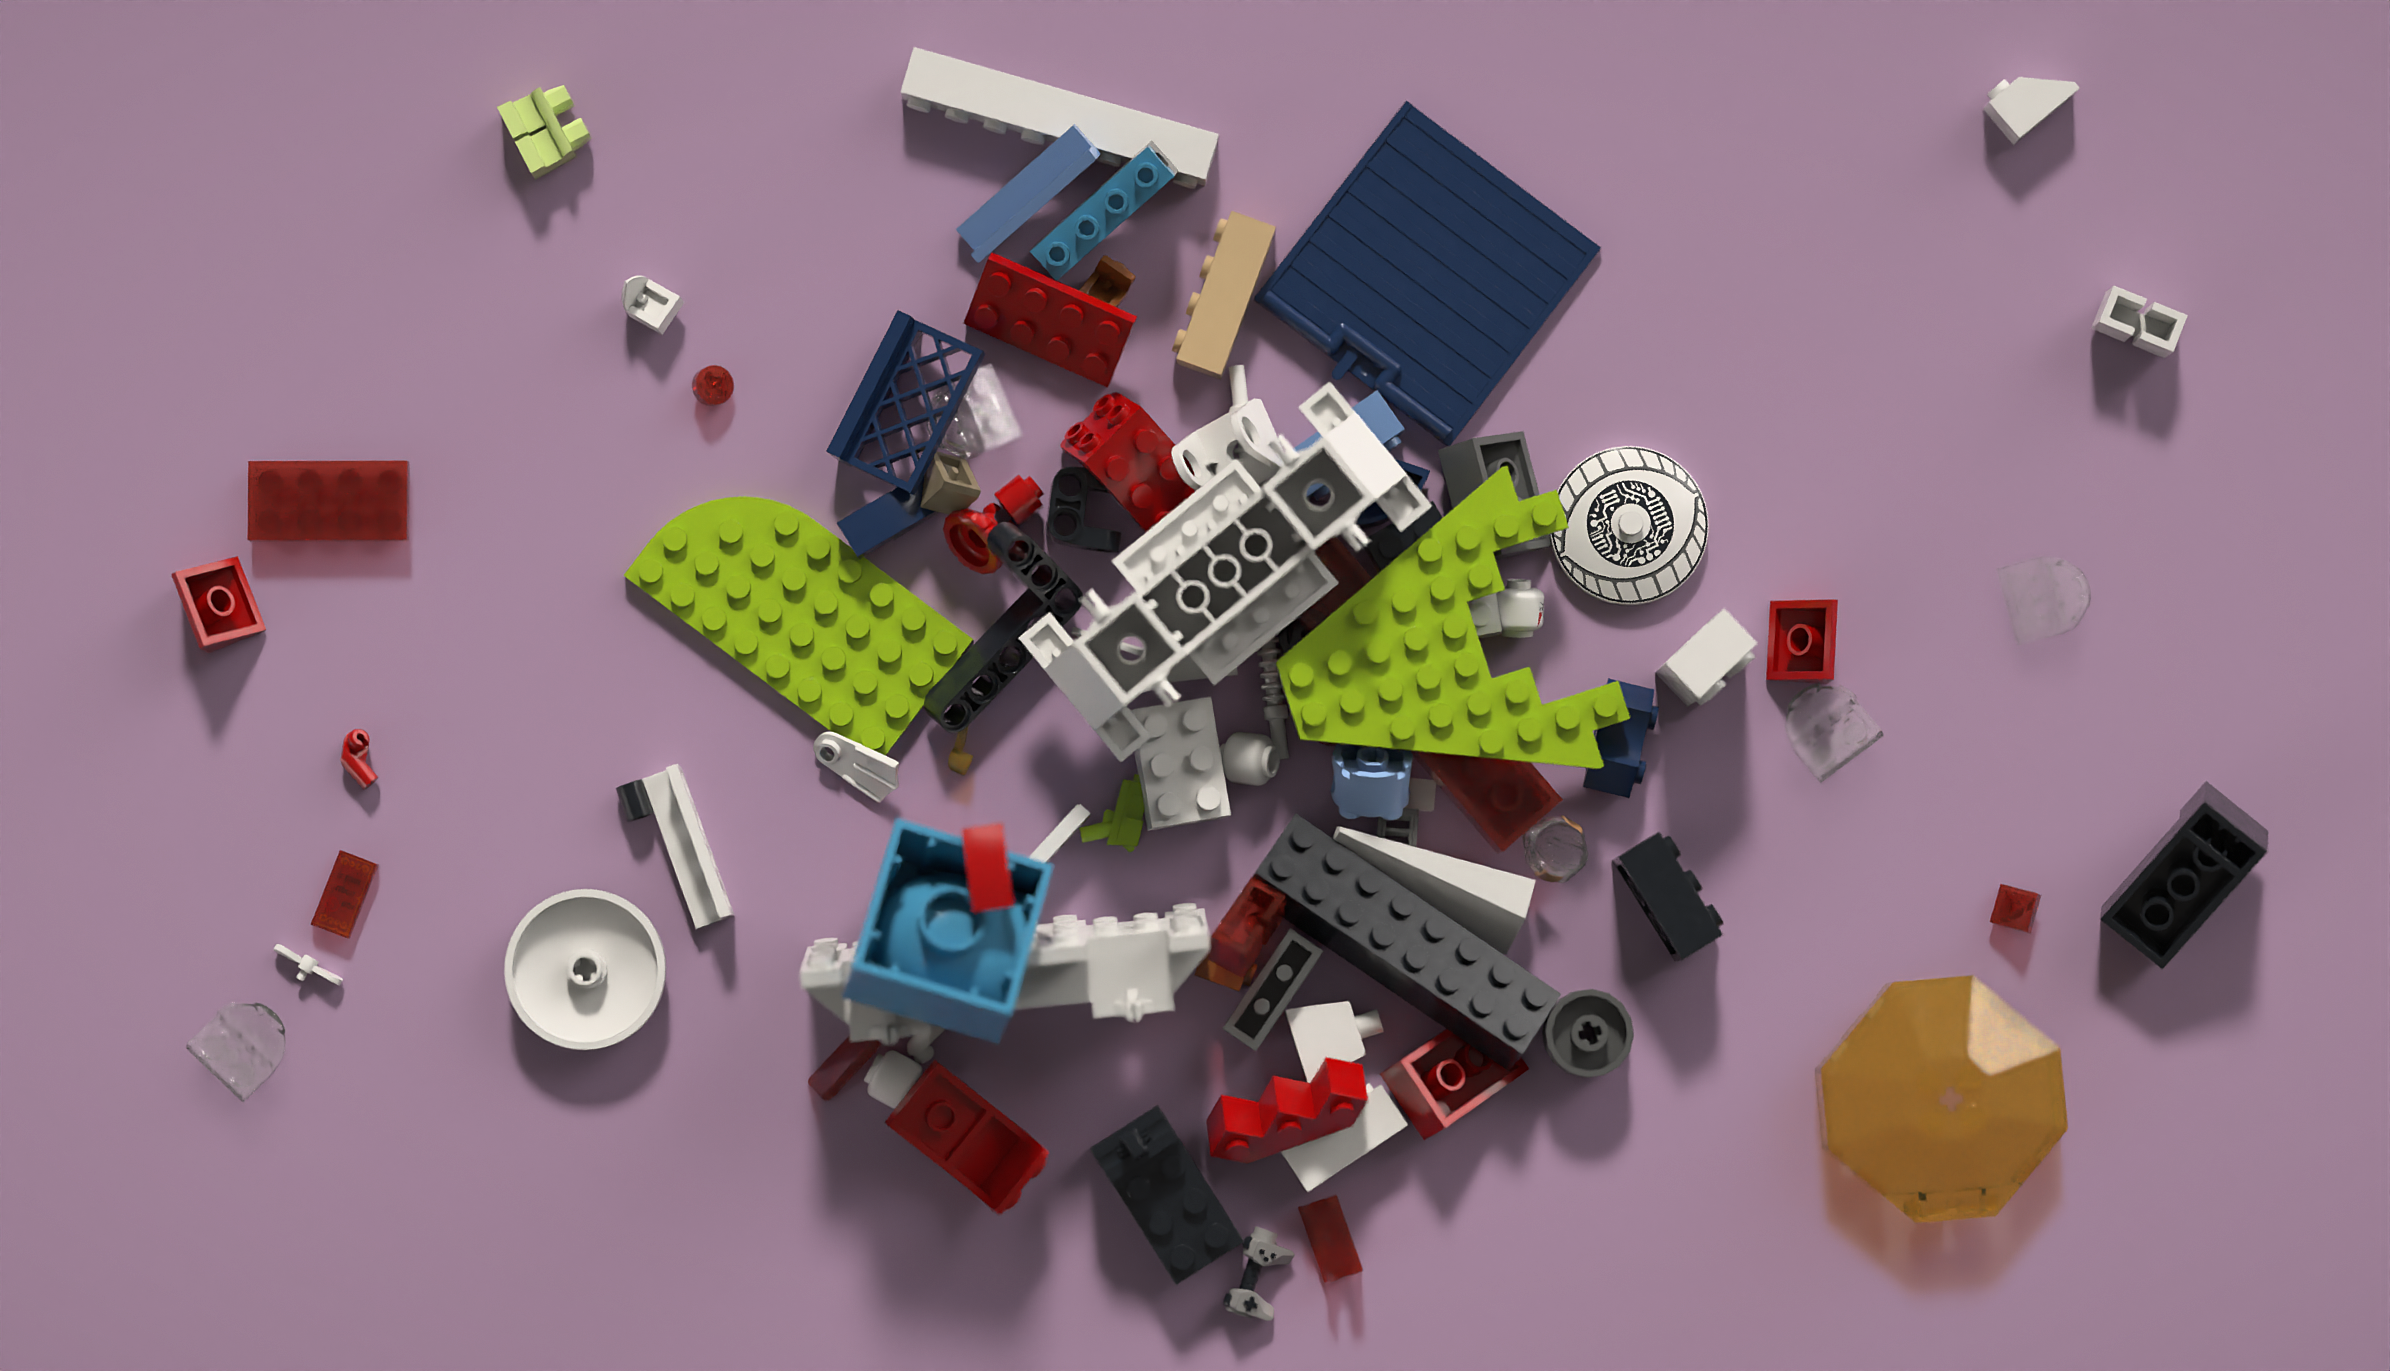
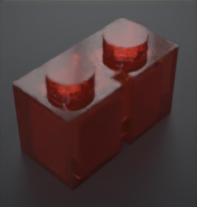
(1246, 927)

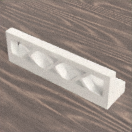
(688, 846)

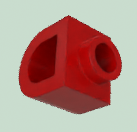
(1020, 498)

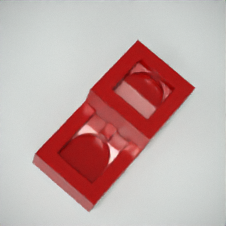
(987, 867)

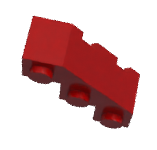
(1287, 1113)

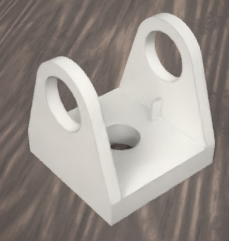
(1212, 446)

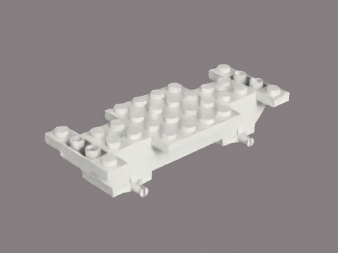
(1225, 571)
(1114, 965)

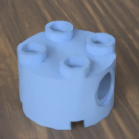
(1371, 781)

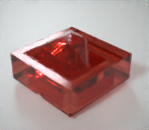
(2015, 908)

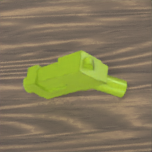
(1123, 824)

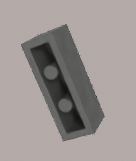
(1272, 989)

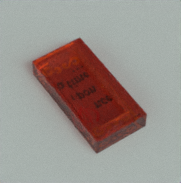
(344, 894)

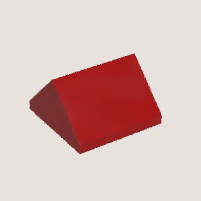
(218, 603)
(1802, 641)

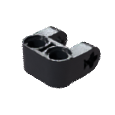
(1074, 506)

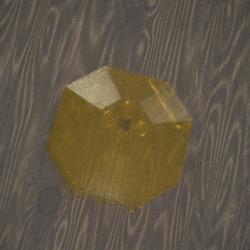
(1885, 1088)

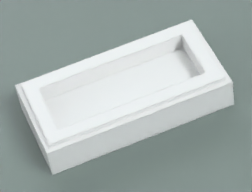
(1061, 834)

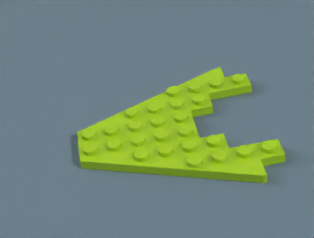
(1407, 662)

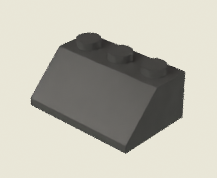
(1477, 459)

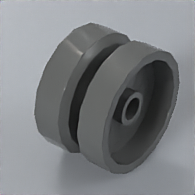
(1611, 1033)

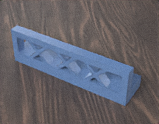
(1028, 192)

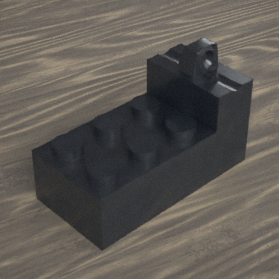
(2186, 875)
(1166, 1194)

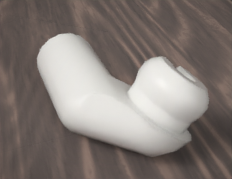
(920, 1046)

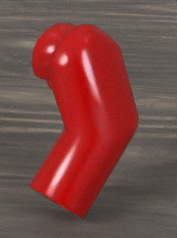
(354, 758)

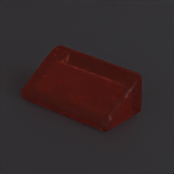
(842, 1066)

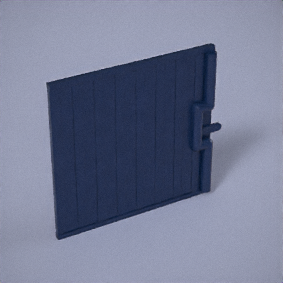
(1427, 274)

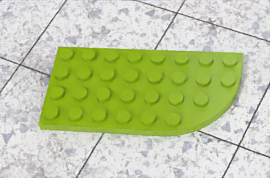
(802, 614)

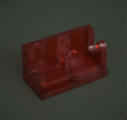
(1330, 1238)

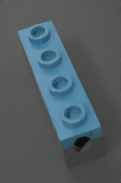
(1104, 210)

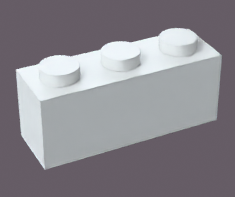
(1326, 1156)

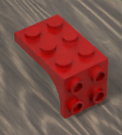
(1129, 458)
(968, 1137)

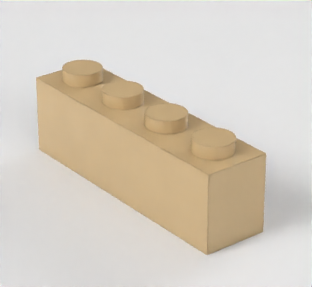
(1225, 294)

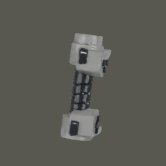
(1262, 1251)

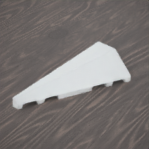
(1474, 896)

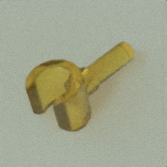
(958, 759)

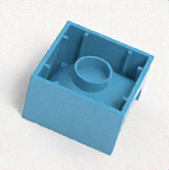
(927, 948)

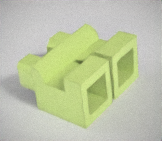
(538, 131)

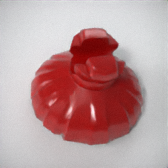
(967, 537)

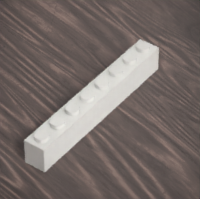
(1048, 112)

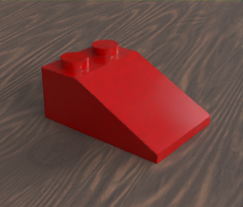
(1445, 1081)

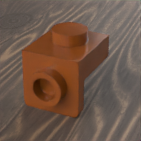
(1109, 281)

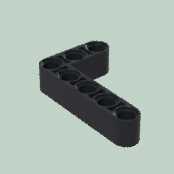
(984, 656)

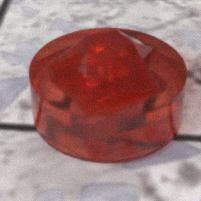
(712, 385)

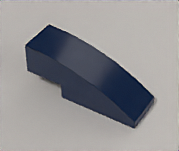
(884, 520)

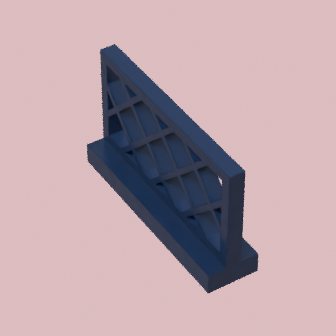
(874, 396)

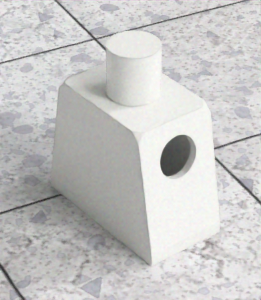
(1330, 1032)

